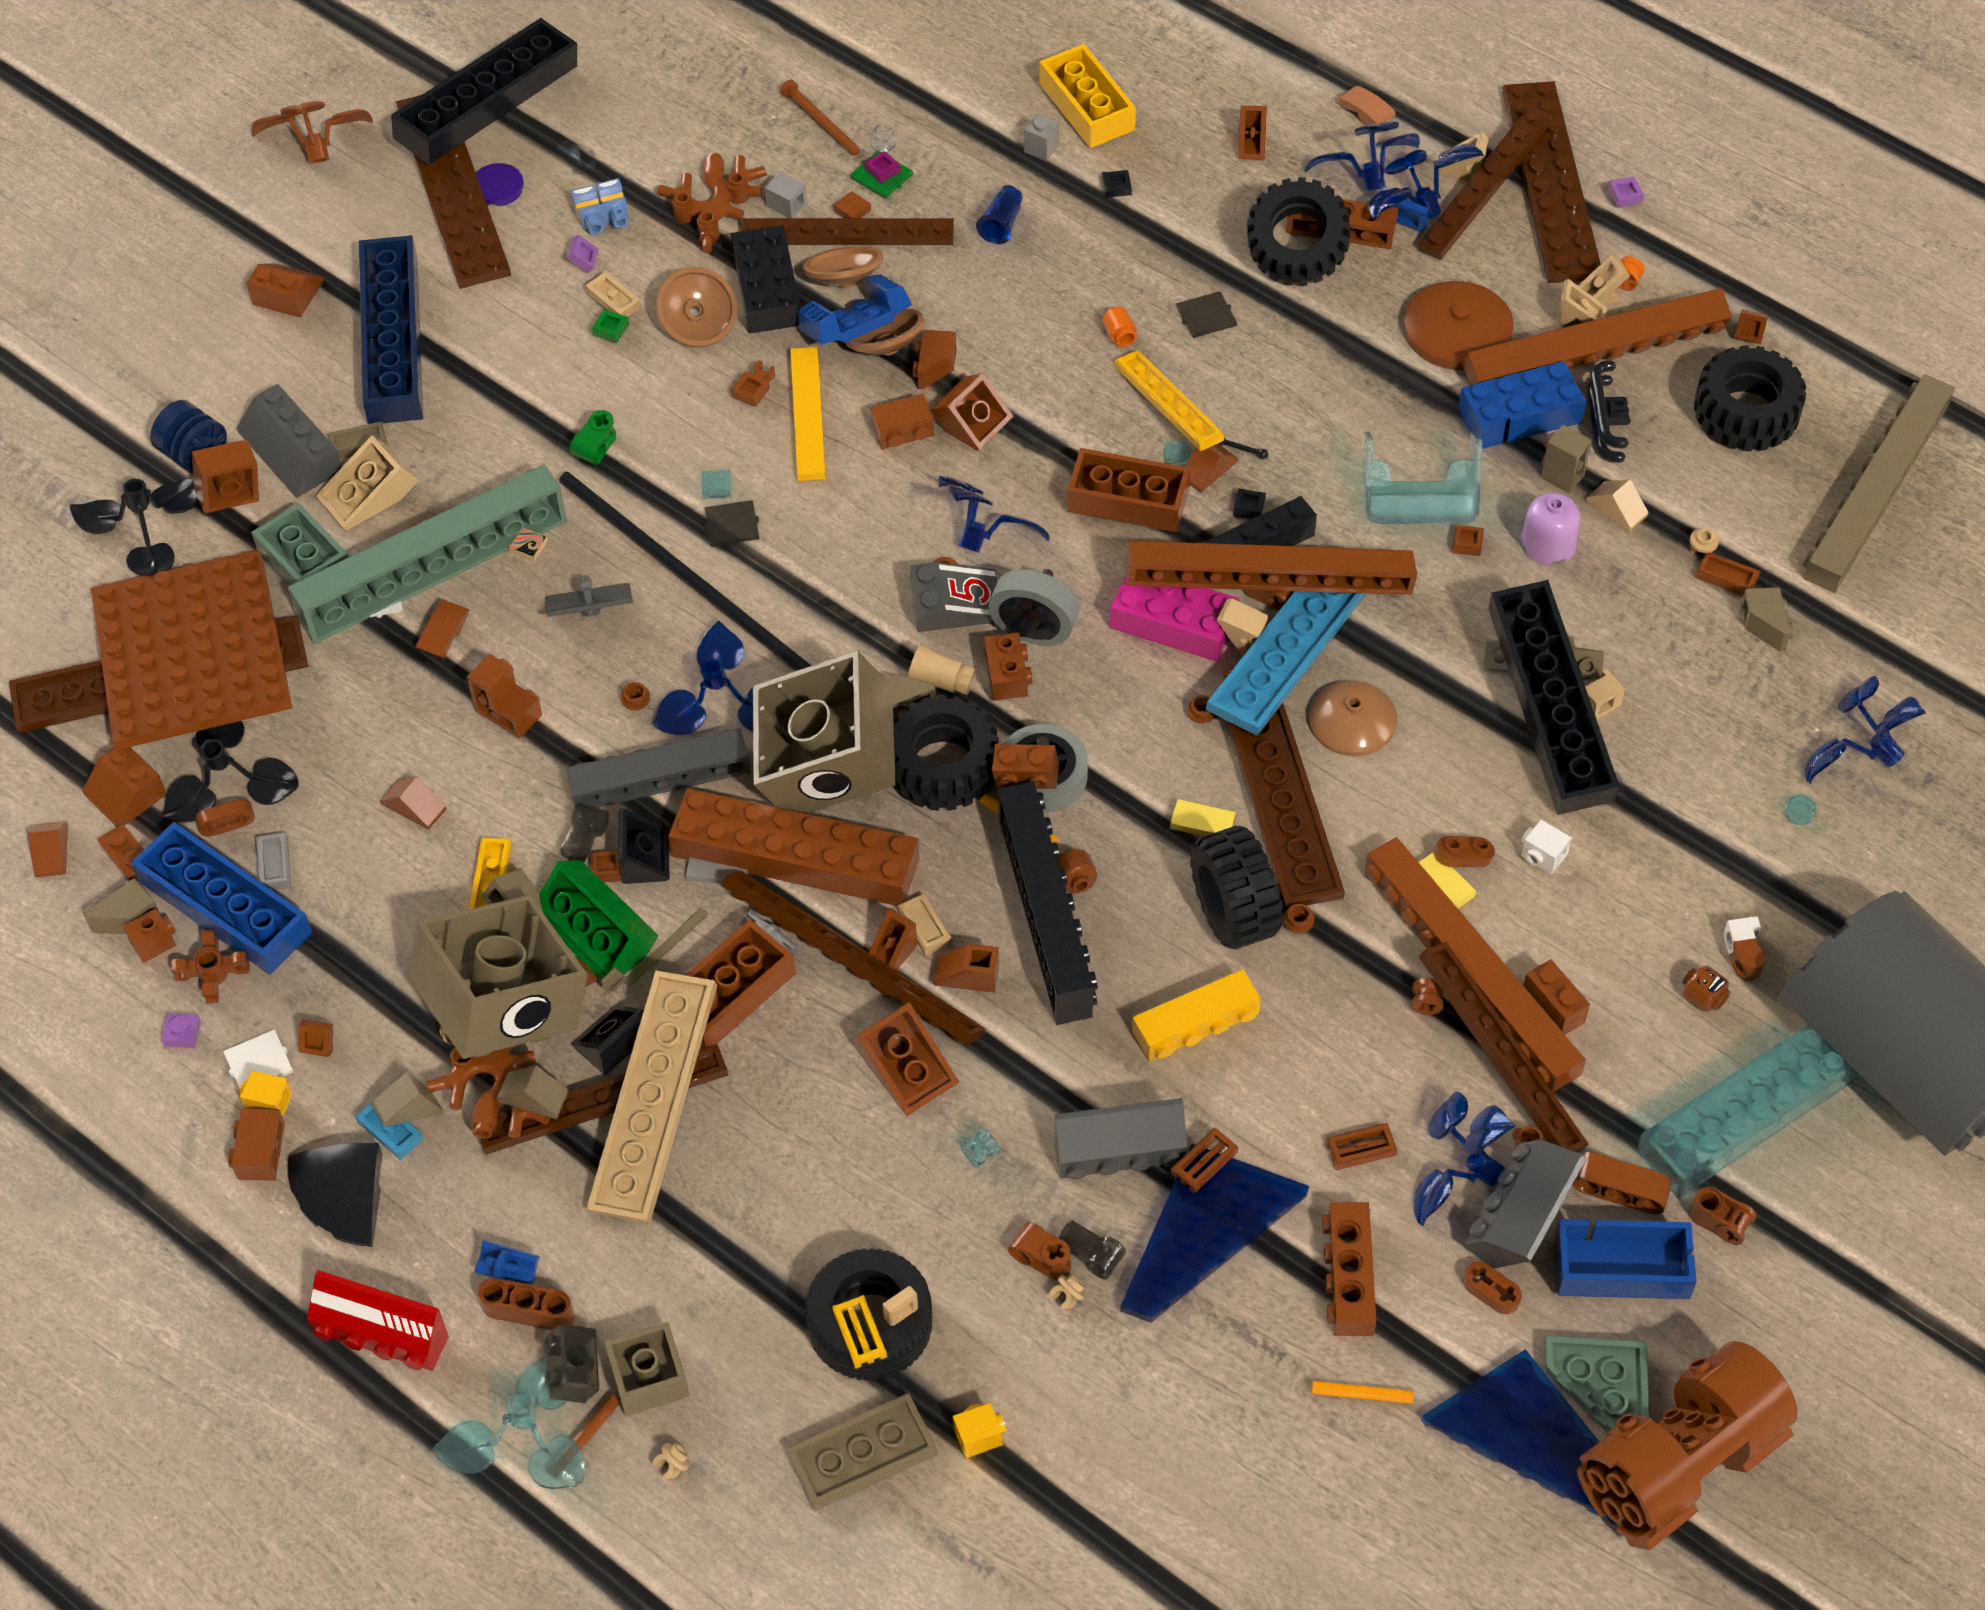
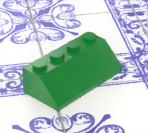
(594, 920)

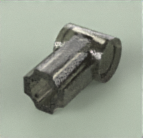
(586, 825)
(1098, 1253)

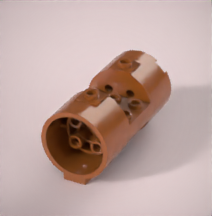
(1650, 1472)

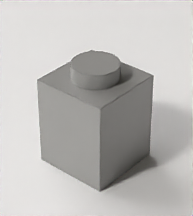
(1041, 137)
(786, 195)

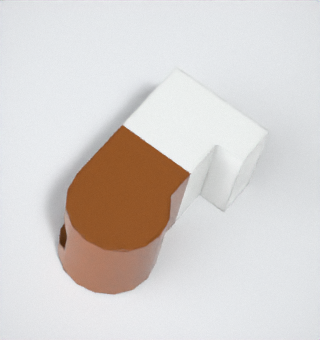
(1743, 948)

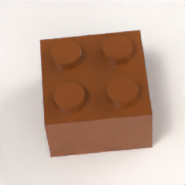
(225, 476)

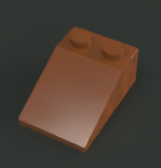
(905, 1059)

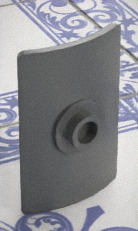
(588, 600)

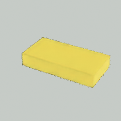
(1200, 818)
(1449, 880)

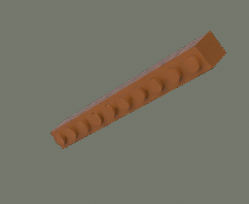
(1603, 337)
(1270, 567)
(1440, 921)

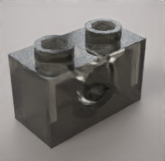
(579, 1348)

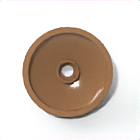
(843, 265)
(707, 294)
(890, 337)
(1352, 729)

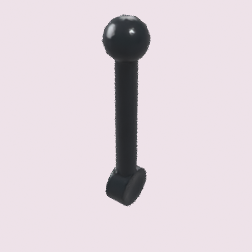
(1262, 453)

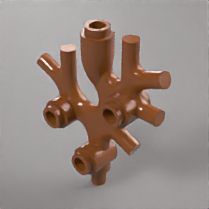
(709, 212)
(487, 1108)

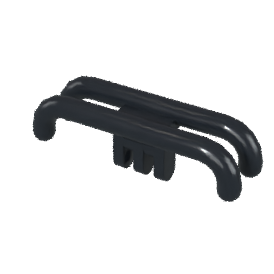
(1606, 413)

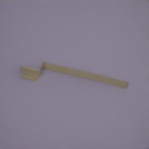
(616, 978)

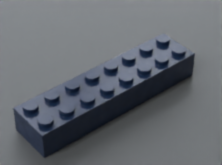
(390, 330)

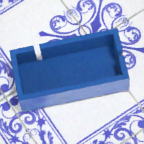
(1529, 400)
(1625, 1259)

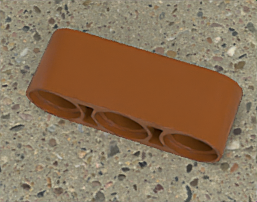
(1623, 1183)
(515, 1294)

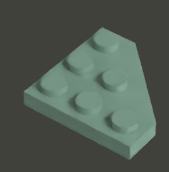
(1601, 1375)

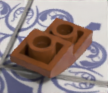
(441, 628)

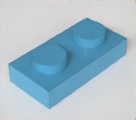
(396, 1138)

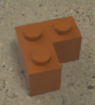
(500, 698)

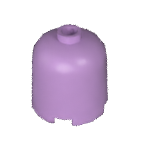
(1551, 528)

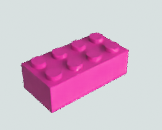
(1172, 617)

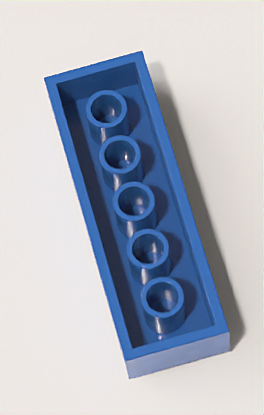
(222, 898)

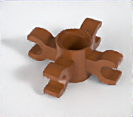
(214, 975)

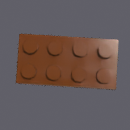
(1128, 489)
(747, 972)

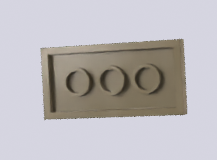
(862, 1451)

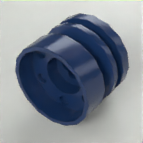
(185, 429)

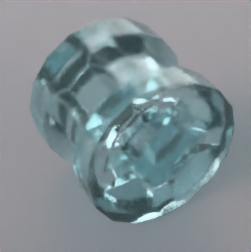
(979, 1147)

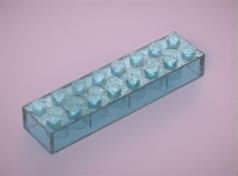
(1745, 1110)

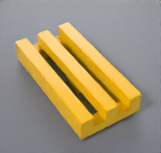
(868, 1355)

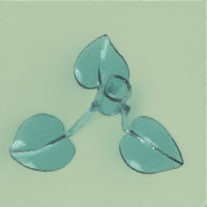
(555, 1466)

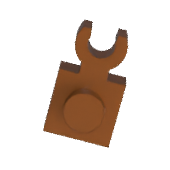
(754, 386)

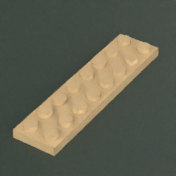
(652, 1097)

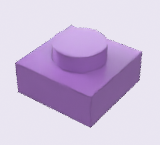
(1626, 192)
(582, 253)
(181, 1030)

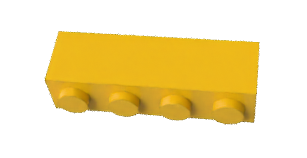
(1196, 1015)

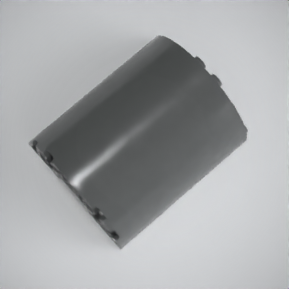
(1904, 1013)

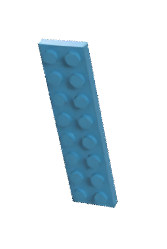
(1281, 657)

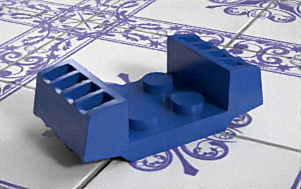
(865, 315)

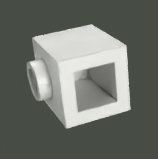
(1545, 846)

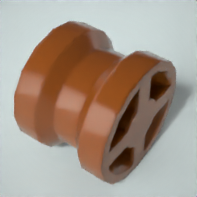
(1427, 997)

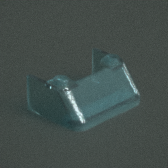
(1423, 501)

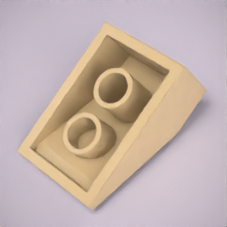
(367, 484)

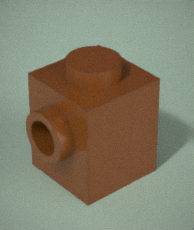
(150, 935)

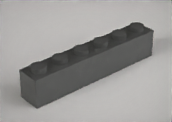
(659, 769)

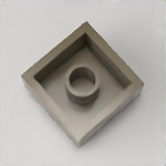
(647, 1368)

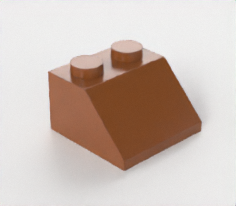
(283, 288)
(972, 411)
(123, 786)

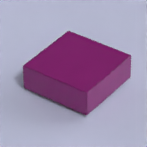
(882, 167)

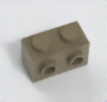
(1565, 458)

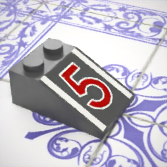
(951, 595)

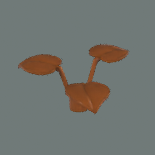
(314, 145)

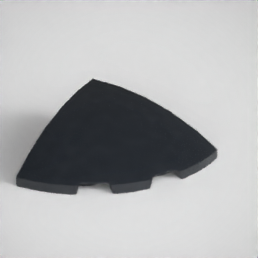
(339, 1189)

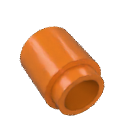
(1120, 326)

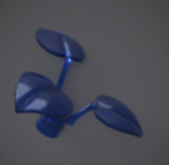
(1373, 171)
(1424, 196)
(973, 532)
(718, 651)
(1881, 744)
(1484, 1130)

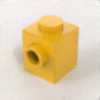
(265, 1092)
(979, 1429)

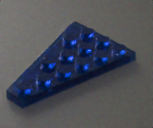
(1205, 1231)
(1522, 1423)

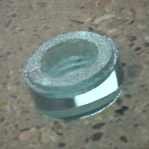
(1177, 453)
(1800, 809)

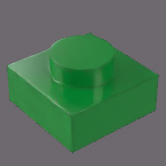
(610, 326)

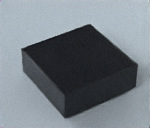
(1116, 183)
(1249, 504)

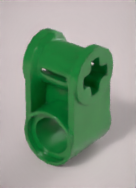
(594, 437)

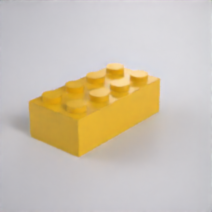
(1087, 95)

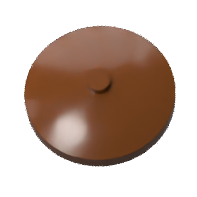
(1455, 319)

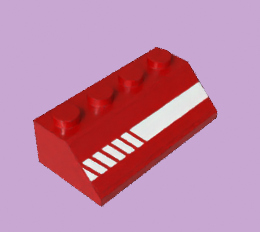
(376, 1321)

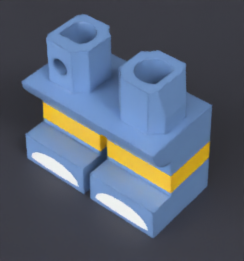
(609, 209)

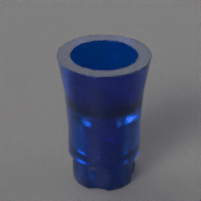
(998, 219)

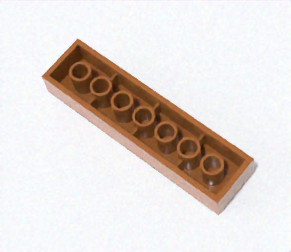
(795, 847)

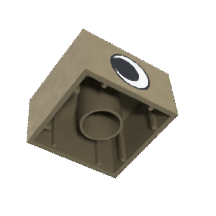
(823, 735)
(497, 976)

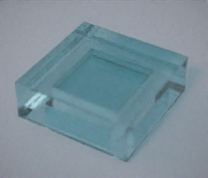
(716, 484)

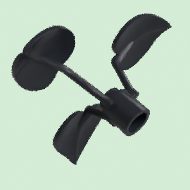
(101, 517)
(189, 796)

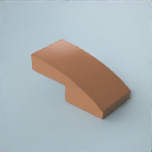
(1369, 106)

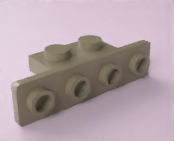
(1588, 660)

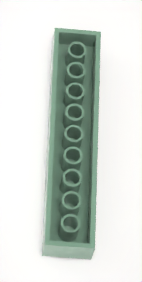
(426, 554)

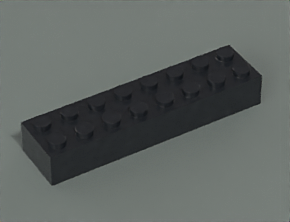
(484, 91)
(1553, 697)
(1047, 904)

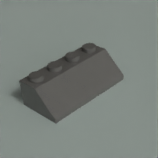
(288, 441)
(1120, 1138)
(1524, 1203)

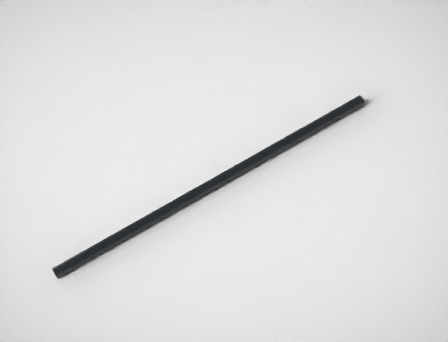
(684, 572)

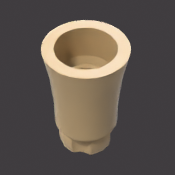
(941, 671)

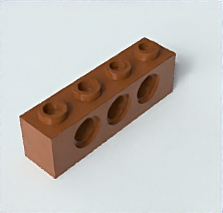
(1363, 227)
(1355, 1317)

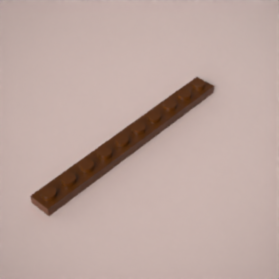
(861, 963)

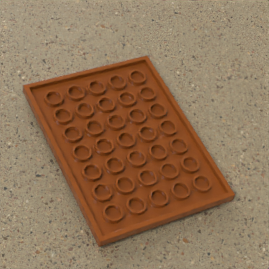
(189, 649)

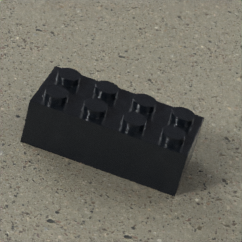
(766, 279)

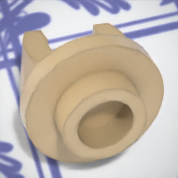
(1703, 541)
(1072, 1288)
(675, 1456)

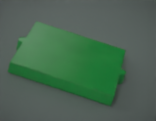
(886, 188)

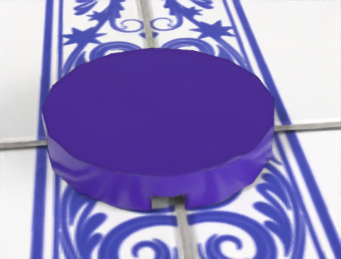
(500, 183)

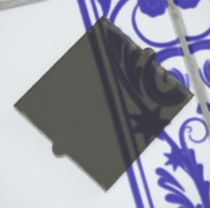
(1206, 314)
(731, 523)

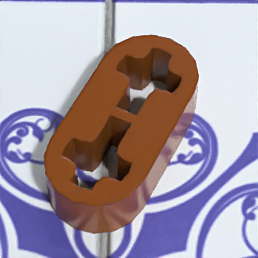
(225, 817)
(1492, 1288)

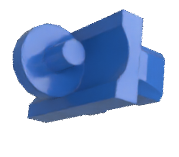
(506, 1263)

